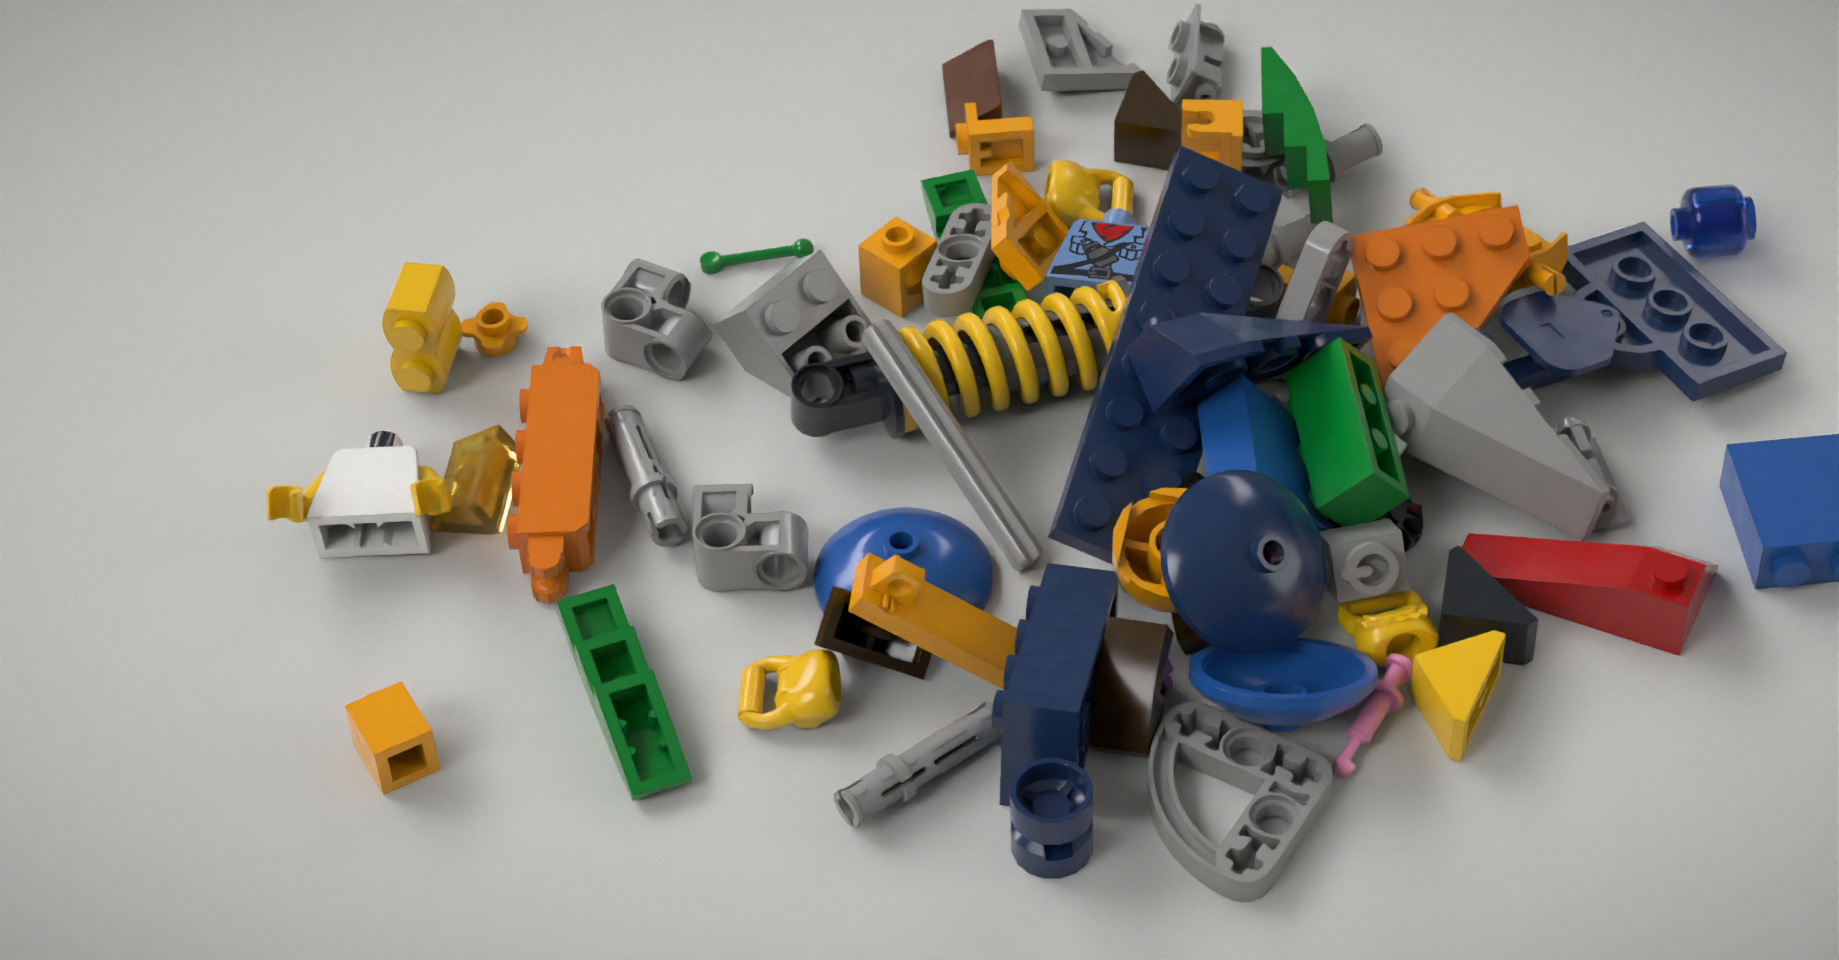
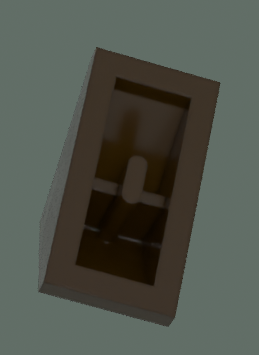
(1146, 125)
(863, 640)

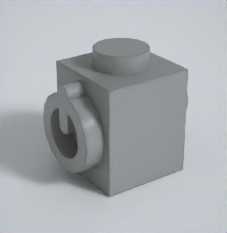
(1364, 560)

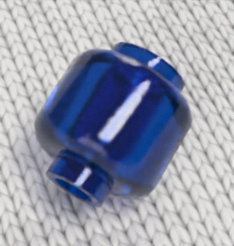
(1713, 221)

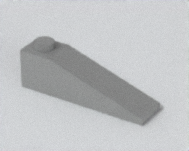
(1477, 424)

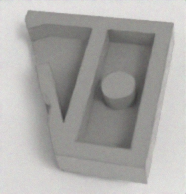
(1070, 54)

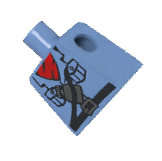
(1097, 252)

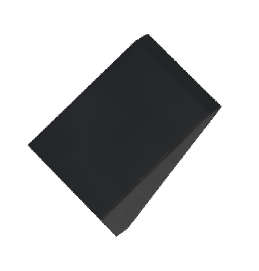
(1479, 604)

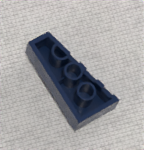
(1054, 669)

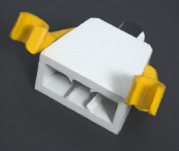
(367, 501)

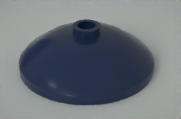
(1218, 565)

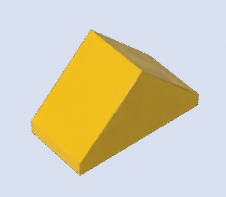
(1455, 686)

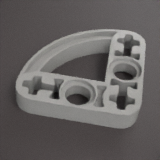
(1273, 797)

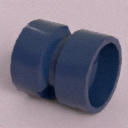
(1051, 818)

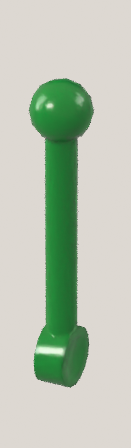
(712, 261)

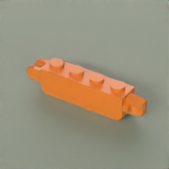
(559, 472)

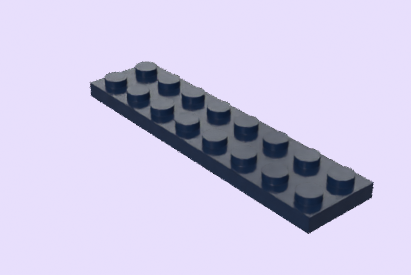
(1194, 260)

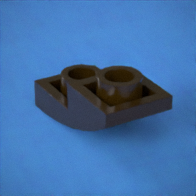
(1128, 685)

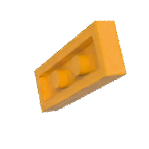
(903, 603)

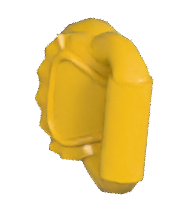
(1074, 191)
(1396, 631)
(805, 692)

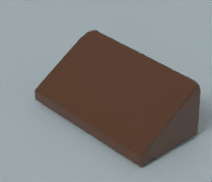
(972, 79)

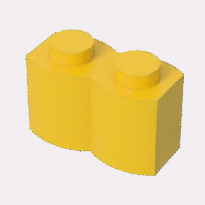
(422, 327)

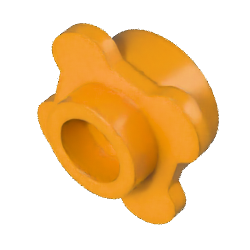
(494, 329)

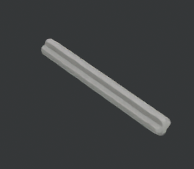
(952, 445)

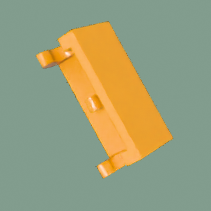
(1214, 129)

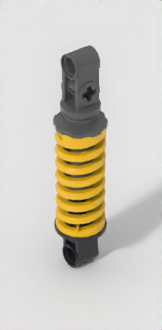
(992, 353)

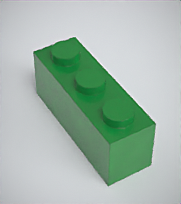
(1345, 435)

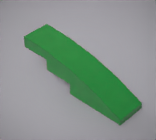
(1294, 131)
(623, 692)

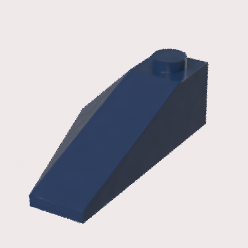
(1204, 352)

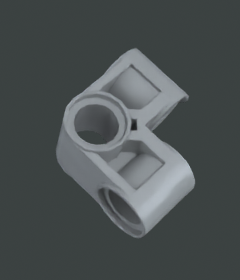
(649, 322)
(744, 547)

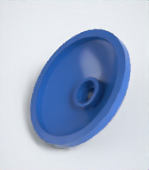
(931, 540)
(1287, 685)

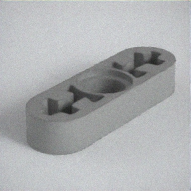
(1317, 274)
(964, 275)

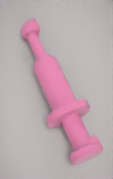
(1382, 700)

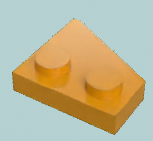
(1023, 228)

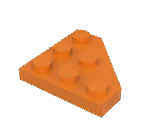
(1432, 269)

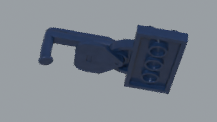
(1637, 311)

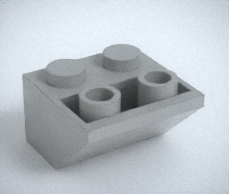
(794, 321)

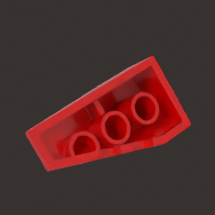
(1610, 587)

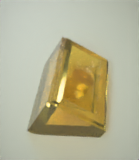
(480, 483)

